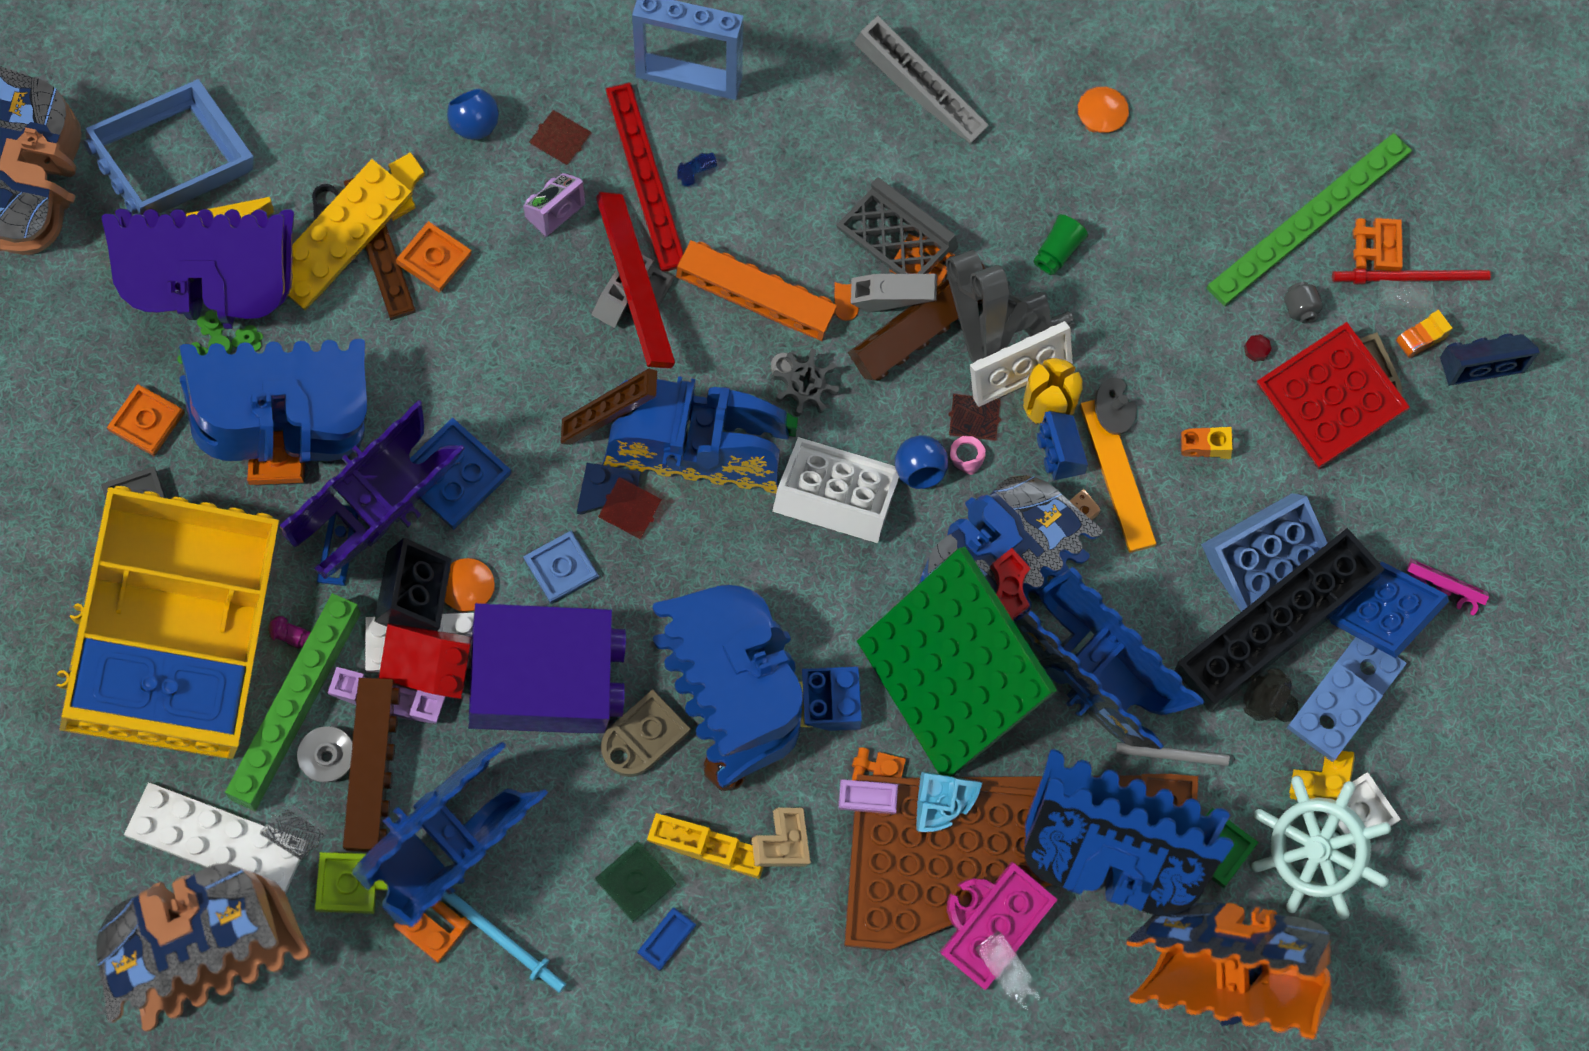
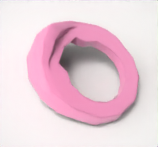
(971, 466)

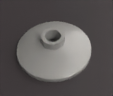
(315, 745)

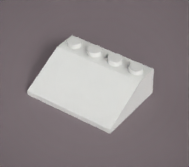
(836, 490)

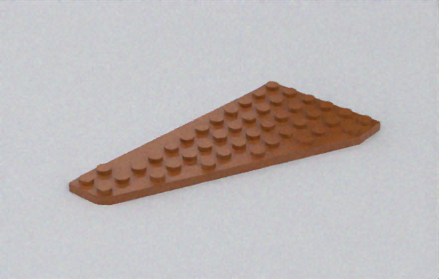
(905, 875)

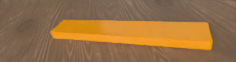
(1119, 482)

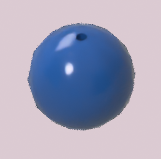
(473, 114)
(921, 462)

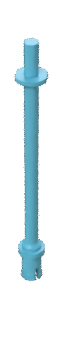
(538, 968)

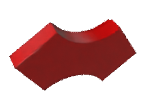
(1009, 574)

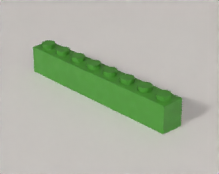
(293, 702)

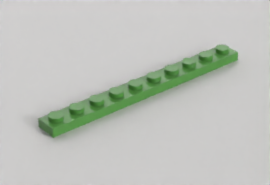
(1308, 219)

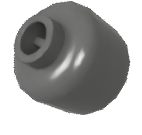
(1303, 302)

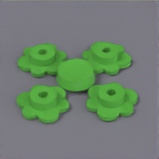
(215, 331)

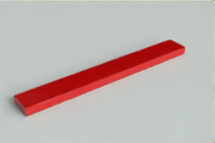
(645, 176)
(635, 280)

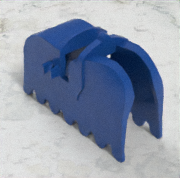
(247, 395)
(736, 674)
(409, 867)

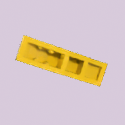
(703, 845)

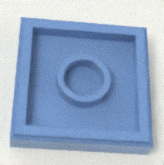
(561, 567)

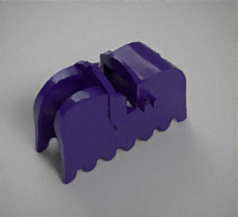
(235, 261)
(377, 485)

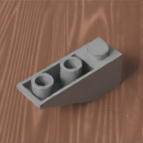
(891, 291)

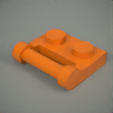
(432, 937)

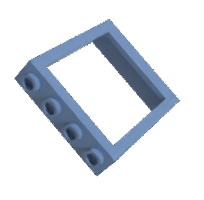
(696, 21)
(209, 115)

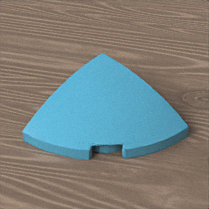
(943, 799)

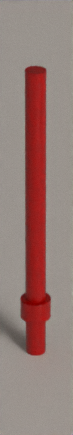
(1361, 276)

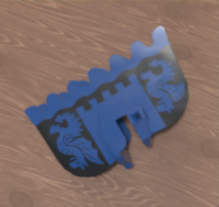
(1153, 850)

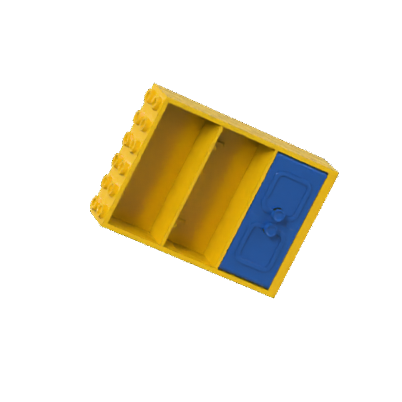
(170, 624)

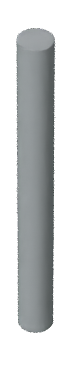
(1174, 754)

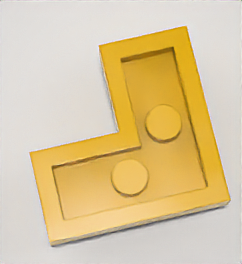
(1329, 781)

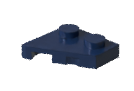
(599, 482)

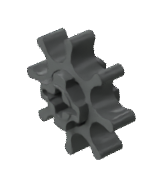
(795, 386)

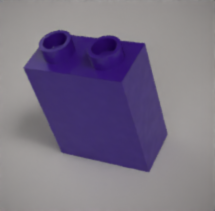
(544, 669)

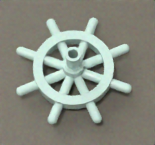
(1320, 847)

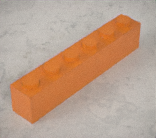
(756, 290)

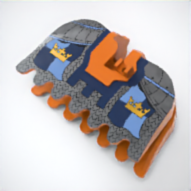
(1210, 958)

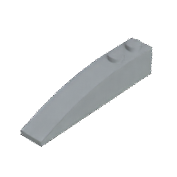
(918, 79)

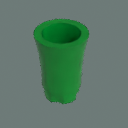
(1060, 244)

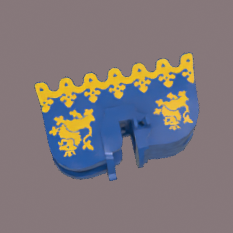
(656, 435)

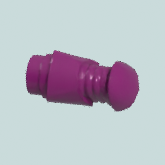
(288, 632)

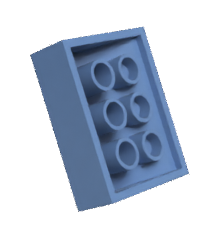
(1265, 548)

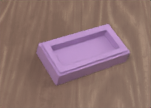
(868, 796)

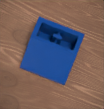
(1062, 446)
(832, 698)

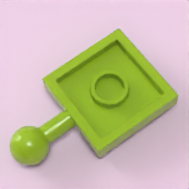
(339, 888)

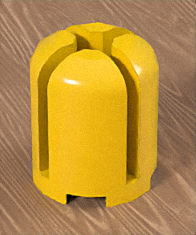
(1052, 388)

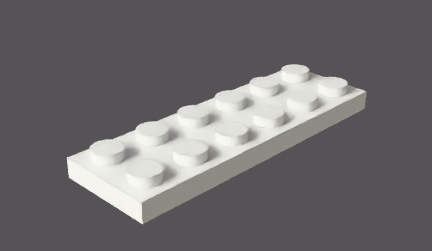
(207, 835)

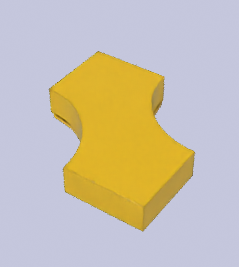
(408, 173)

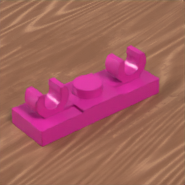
(1448, 585)

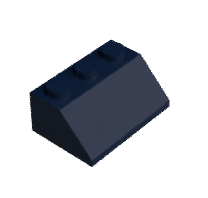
(1488, 358)

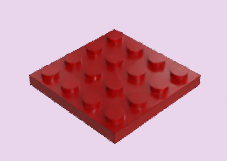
(1333, 395)

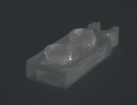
(1007, 968)

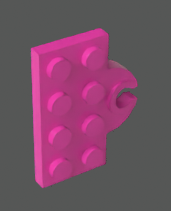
(1008, 906)

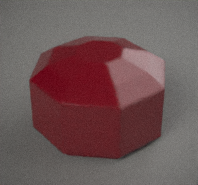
(1257, 348)

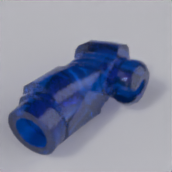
(698, 164)

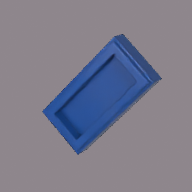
(666, 938)

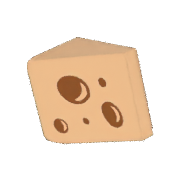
(1085, 504)

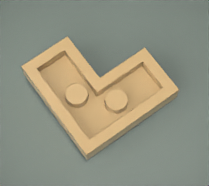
(789, 844)

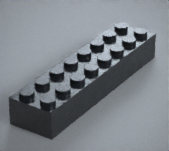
(1279, 619)

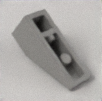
(613, 300)

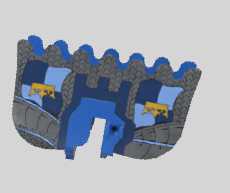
(1021, 516)
(1110, 669)

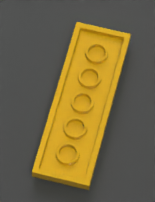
(344, 231)

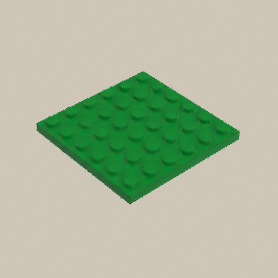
(956, 664)

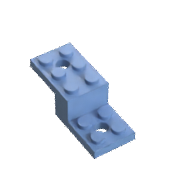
(1346, 697)

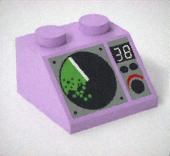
(555, 203)

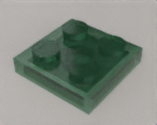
(635, 881)

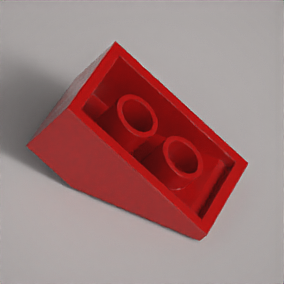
(425, 659)

